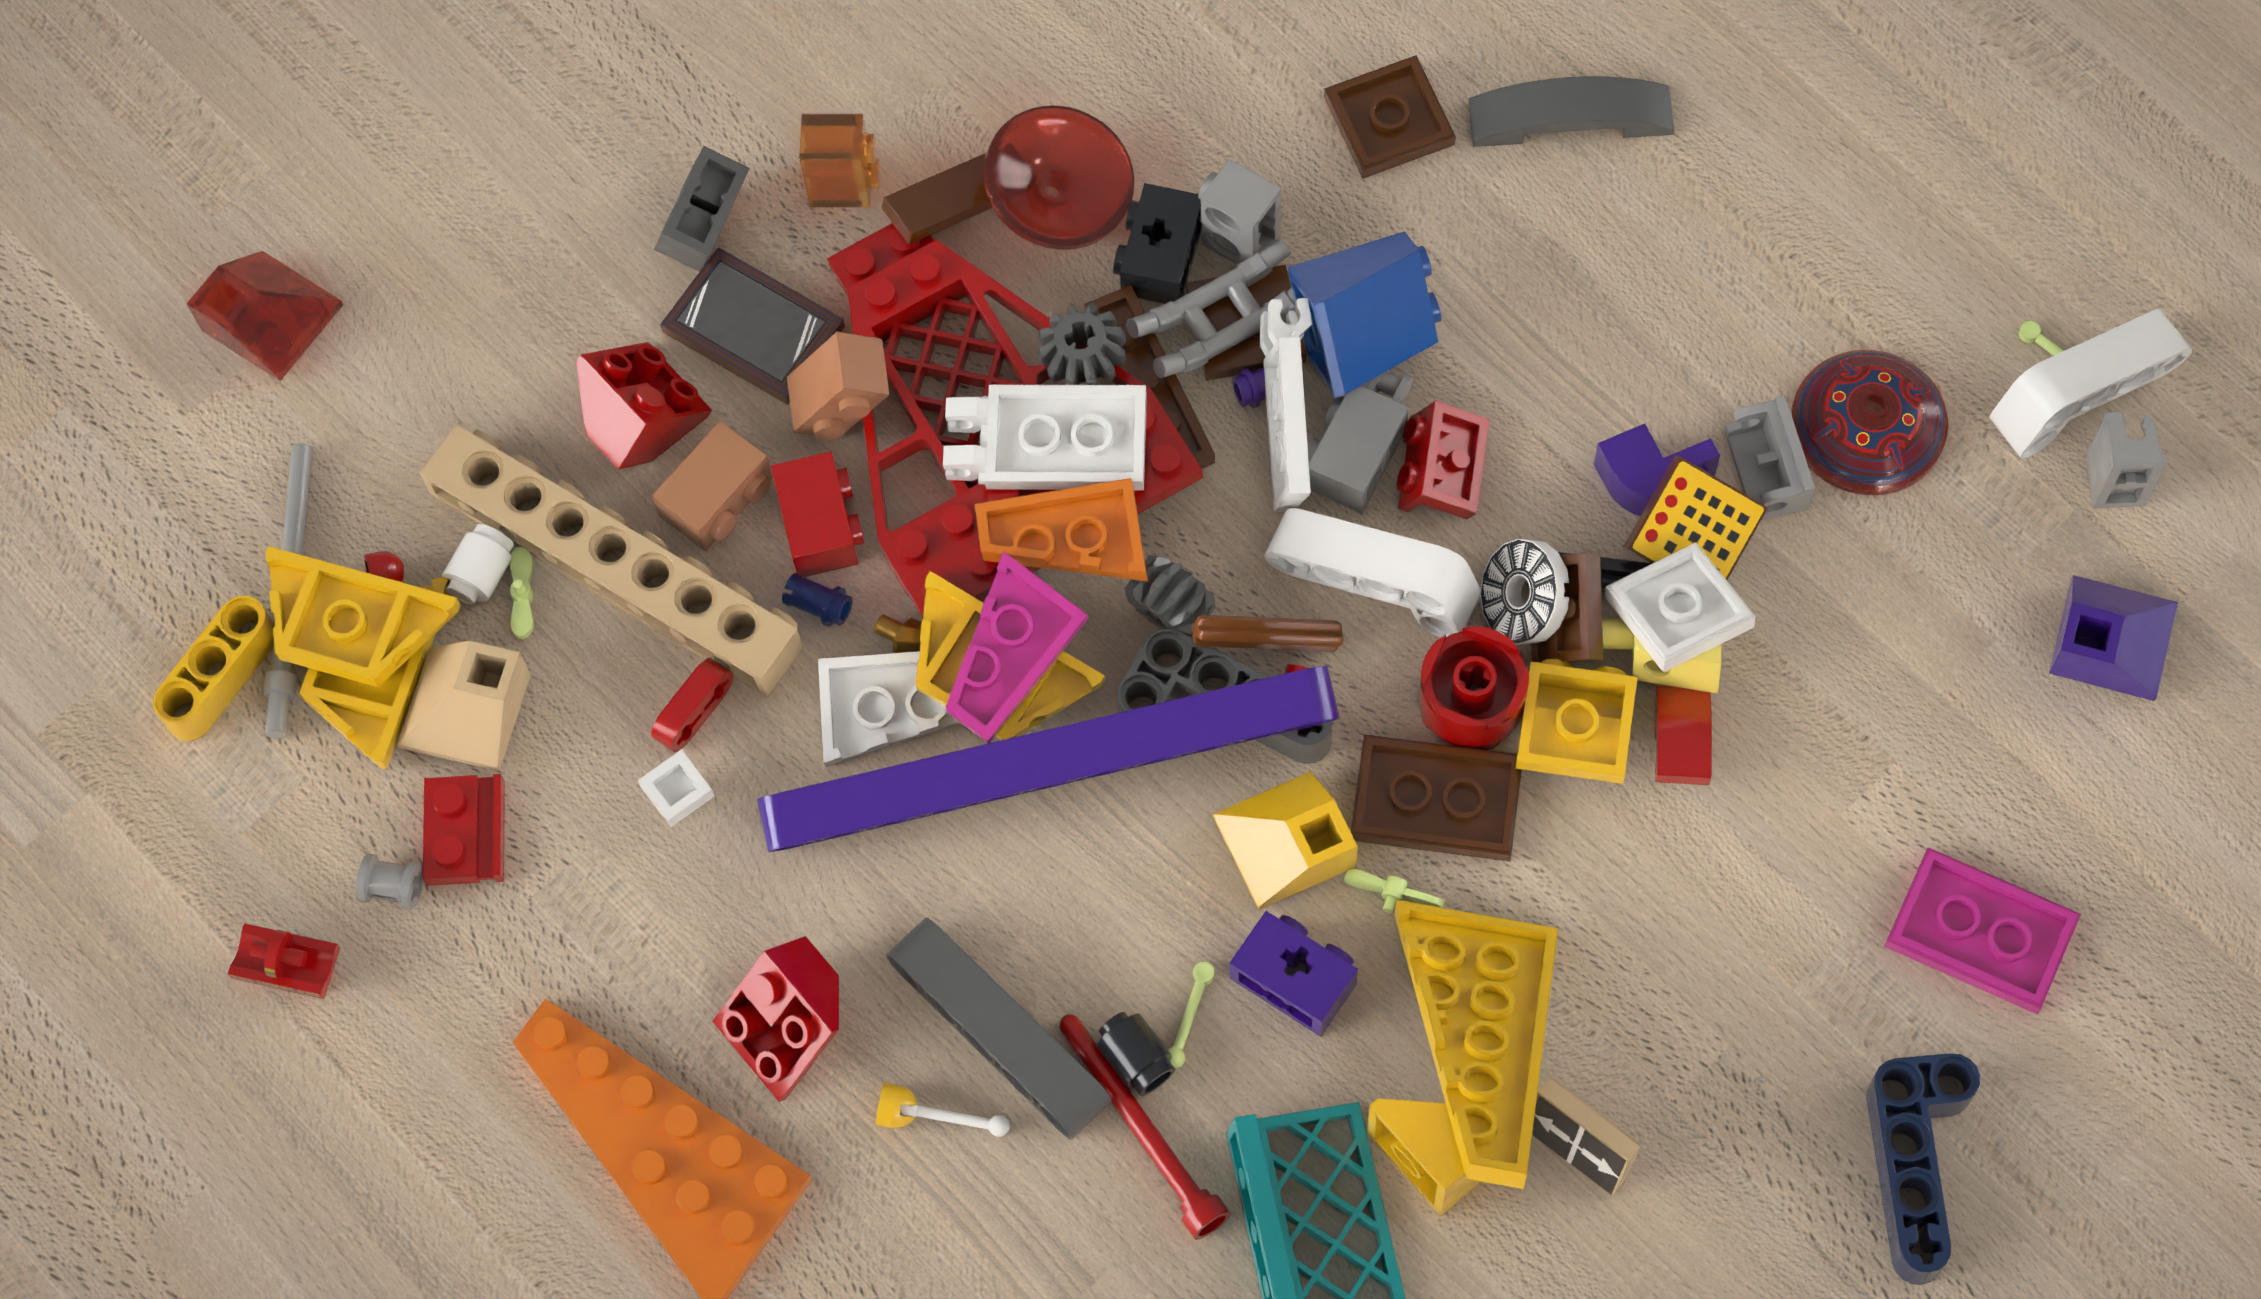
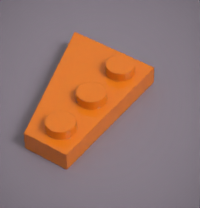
(1068, 530)

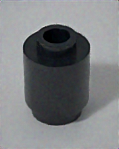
(1135, 1053)

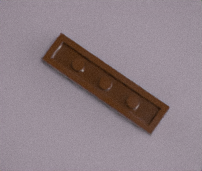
(1139, 363)

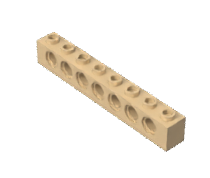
(755, 661)

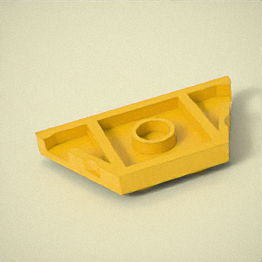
(349, 618)
(946, 634)
(366, 713)

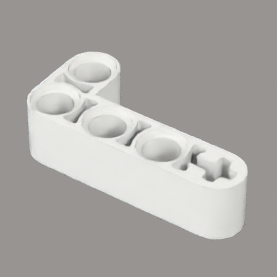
(2086, 378)
(1378, 566)

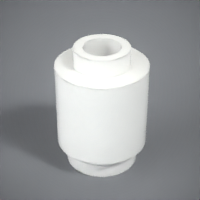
(478, 564)

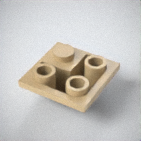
(466, 703)

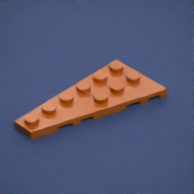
(684, 1168)

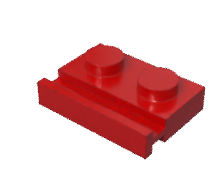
(463, 829)

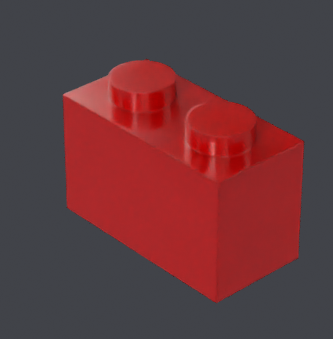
(815, 514)

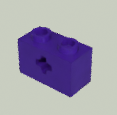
(1306, 997)

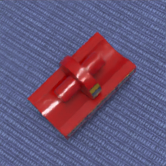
(284, 961)

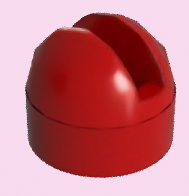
(385, 565)

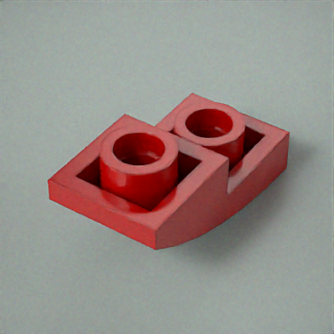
(1683, 736)

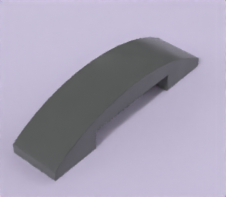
(1570, 105)

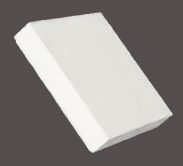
(1679, 607)

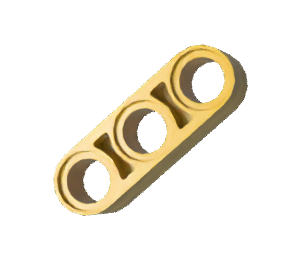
(214, 692)

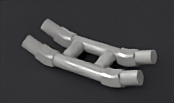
(1189, 308)

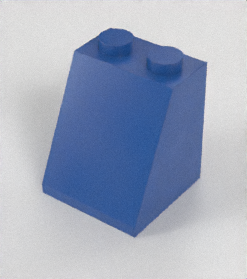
(1366, 309)

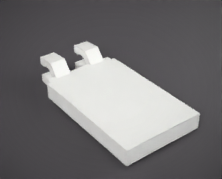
(1286, 402)
(1049, 436)

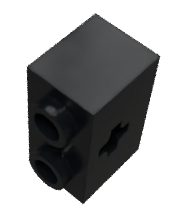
(1166, 218)

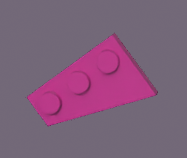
(1013, 647)

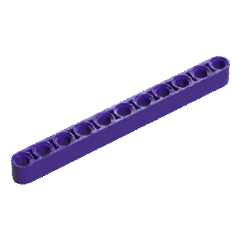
(1048, 758)

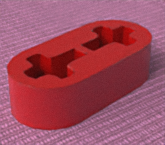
(692, 704)

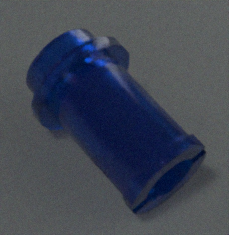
(819, 600)

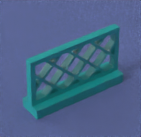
(1268, 1217)

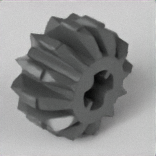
(1082, 328)
(1170, 596)

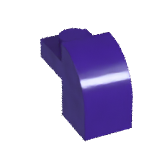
(1634, 465)

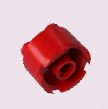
(1473, 717)

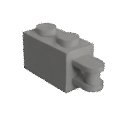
(1359, 440)

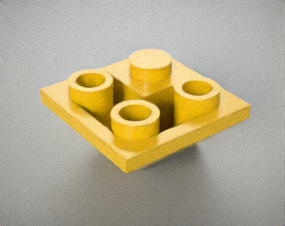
(1287, 839)

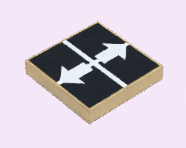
(1583, 1136)

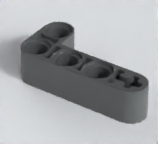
(1185, 679)

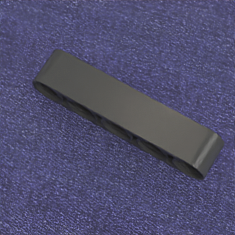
(999, 1028)

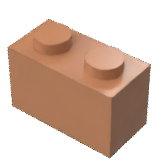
(837, 385)
(713, 486)

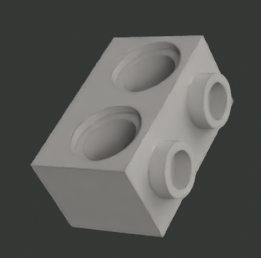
(1239, 212)

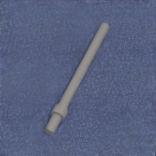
(280, 681)

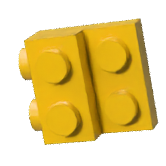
(1577, 721)

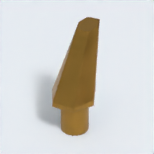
(904, 636)

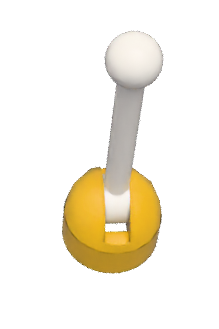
(899, 1108)

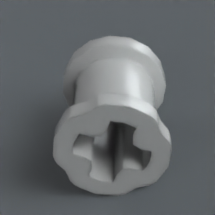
(389, 881)

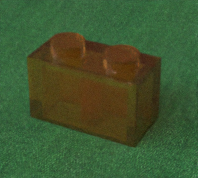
(838, 160)

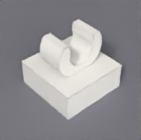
(676, 788)

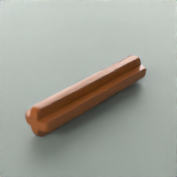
(1267, 633)

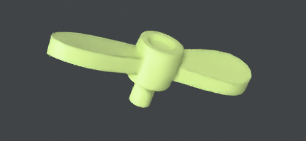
(521, 592)
(1392, 889)

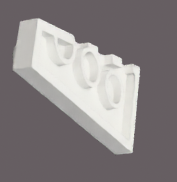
(873, 704)

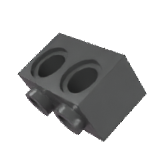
(701, 208)

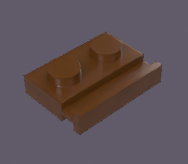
(1581, 629)

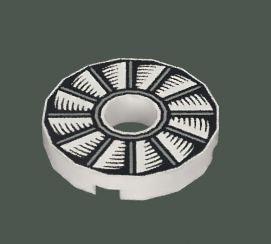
(1503, 585)

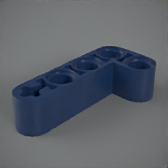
(1919, 1169)

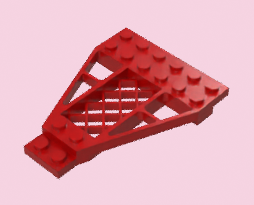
(889, 293)

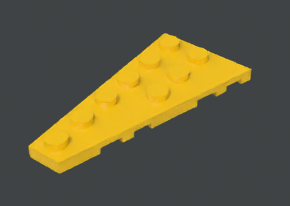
(1485, 1017)

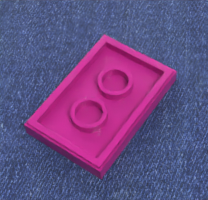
(1982, 930)

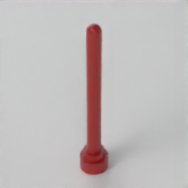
(1201, 1210)

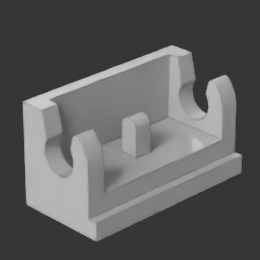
(1770, 457)
(2123, 469)

